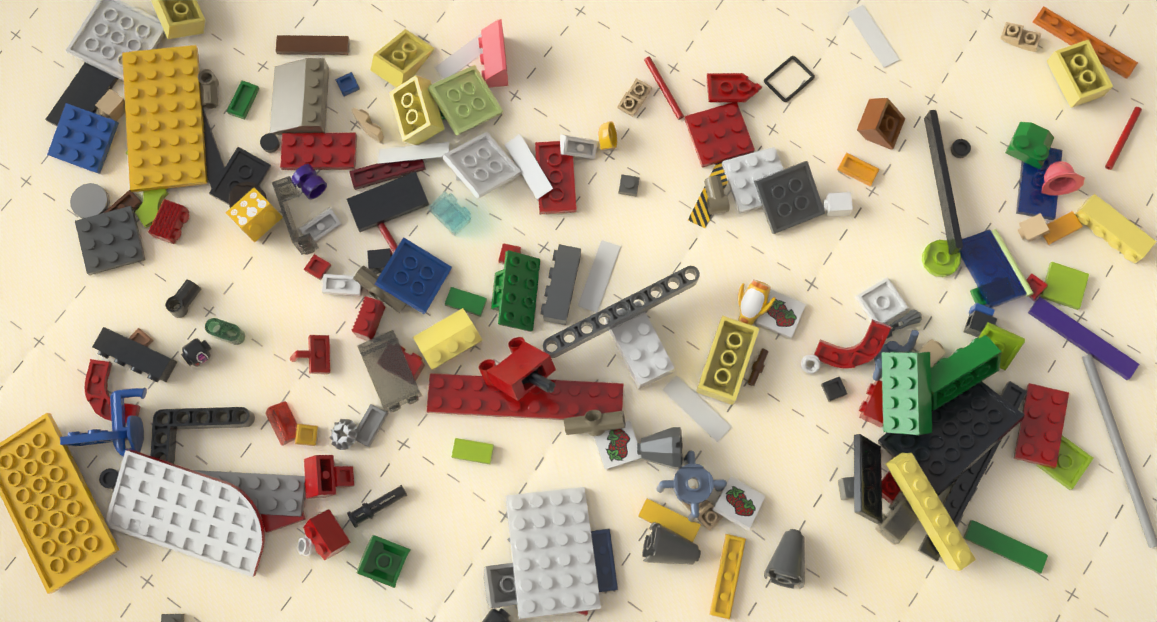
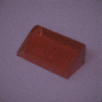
(282, 422)

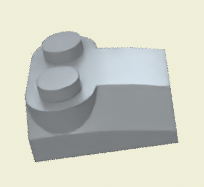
(500, 585)

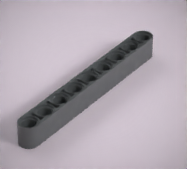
(627, 304)

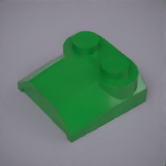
(1030, 144)
(382, 561)

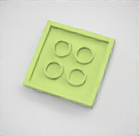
(465, 100)

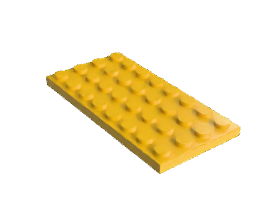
(164, 118)
(52, 505)

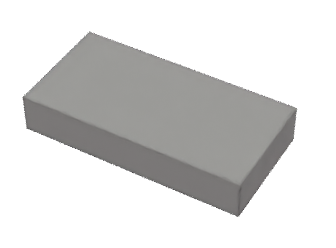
(370, 425)

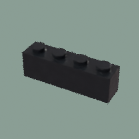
(134, 354)

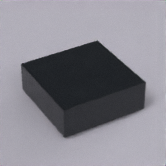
(834, 389)

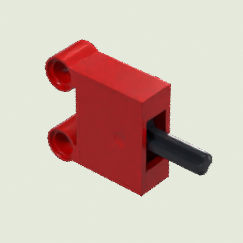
(520, 370)

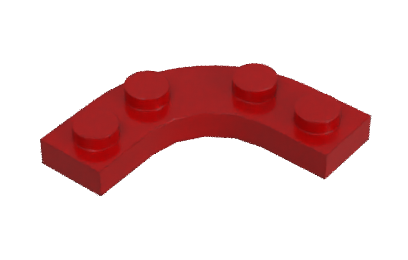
(858, 354)
(97, 393)

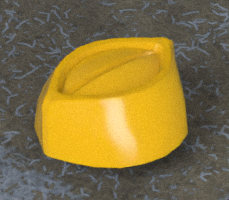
(607, 136)

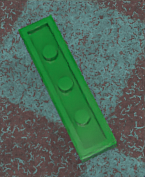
(1005, 546)

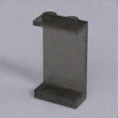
(286, 190)
(389, 371)

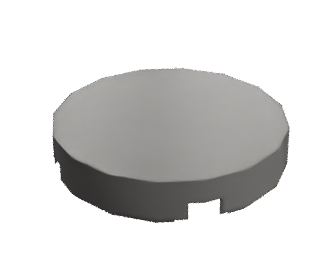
(89, 200)

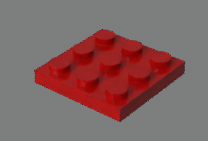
(719, 134)

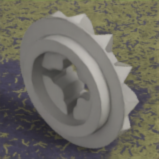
(349, 428)

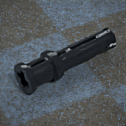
(369, 513)

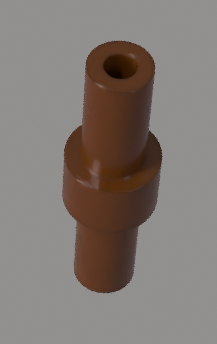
(757, 367)

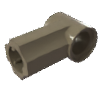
(209, 89)
(717, 201)

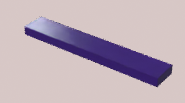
(1083, 338)

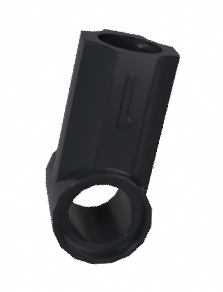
(184, 297)

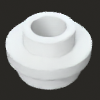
(813, 369)
(305, 546)

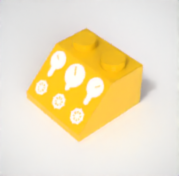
(254, 214)

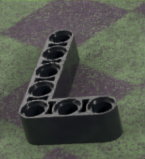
(194, 422)

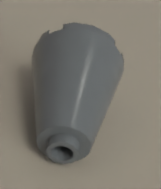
(668, 547)
(788, 561)

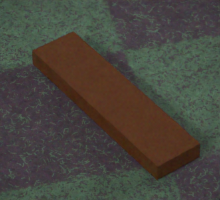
(312, 45)

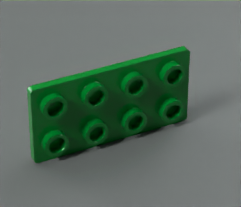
(516, 291)

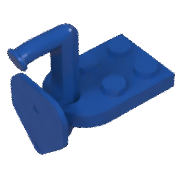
(120, 433)

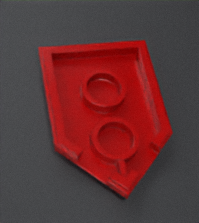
(730, 87)

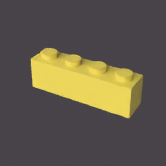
(1114, 229)

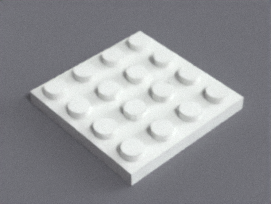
(114, 29)

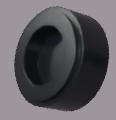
(269, 143)
(960, 148)
(109, 478)

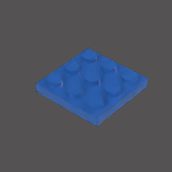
(83, 138)
(413, 275)

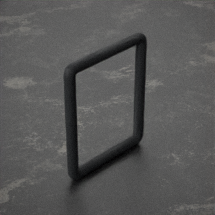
(779, 68)

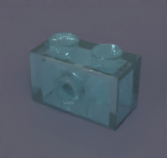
(450, 213)

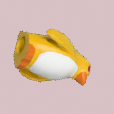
(754, 301)

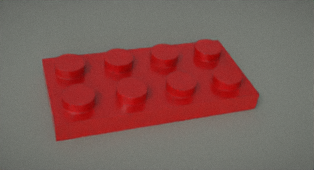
(319, 150)
(560, 174)
(1042, 426)

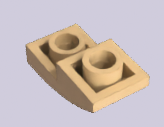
(1020, 38)
(634, 97)
(366, 124)
(707, 516)

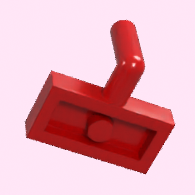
(318, 354)

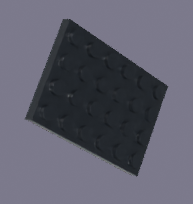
(959, 435)

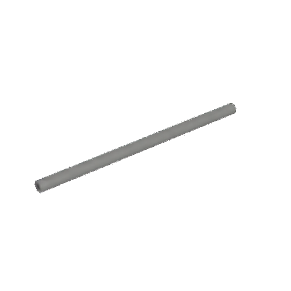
(1120, 451)

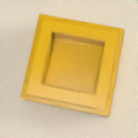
(306, 435)

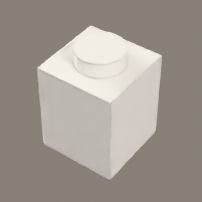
(838, 204)

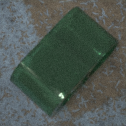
(222, 333)

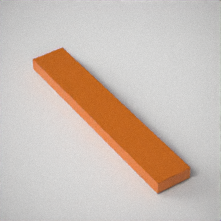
(1073, 34)

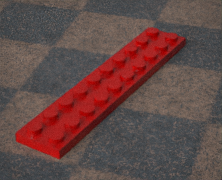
(473, 397)

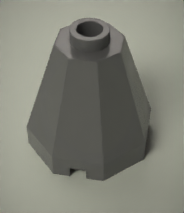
(663, 448)

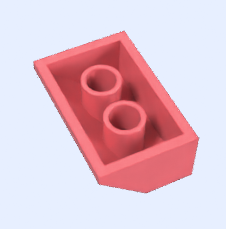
(493, 55)

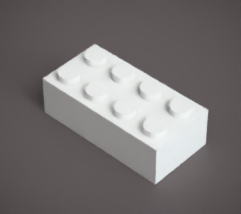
(641, 349)

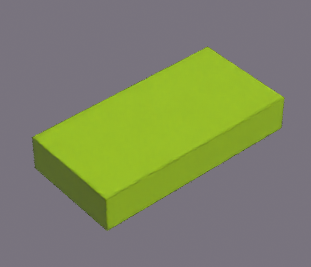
(472, 451)

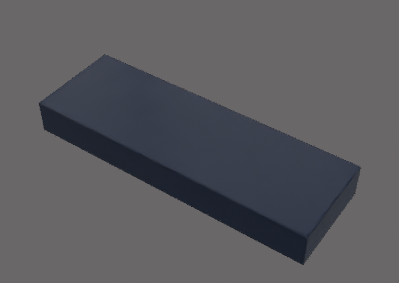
(604, 560)

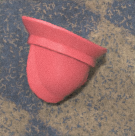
(1061, 179)

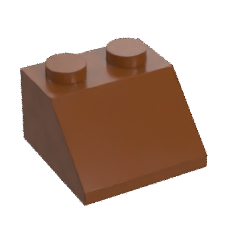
(881, 122)

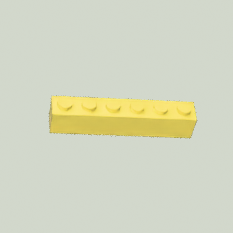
(930, 511)

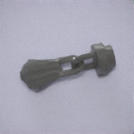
(910, 318)

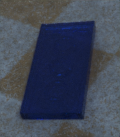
(1030, 196)
(990, 269)

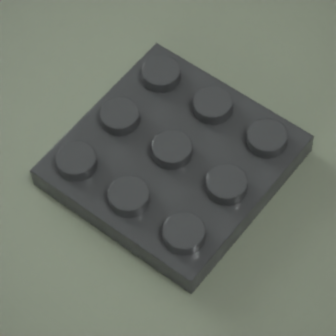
(789, 197)
(109, 240)

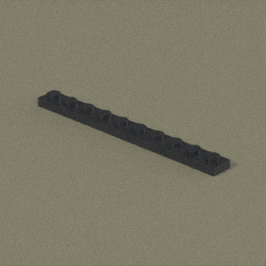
(966, 484)

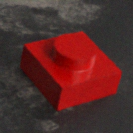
(505, 247)
(317, 267)
(1036, 285)
(344, 476)

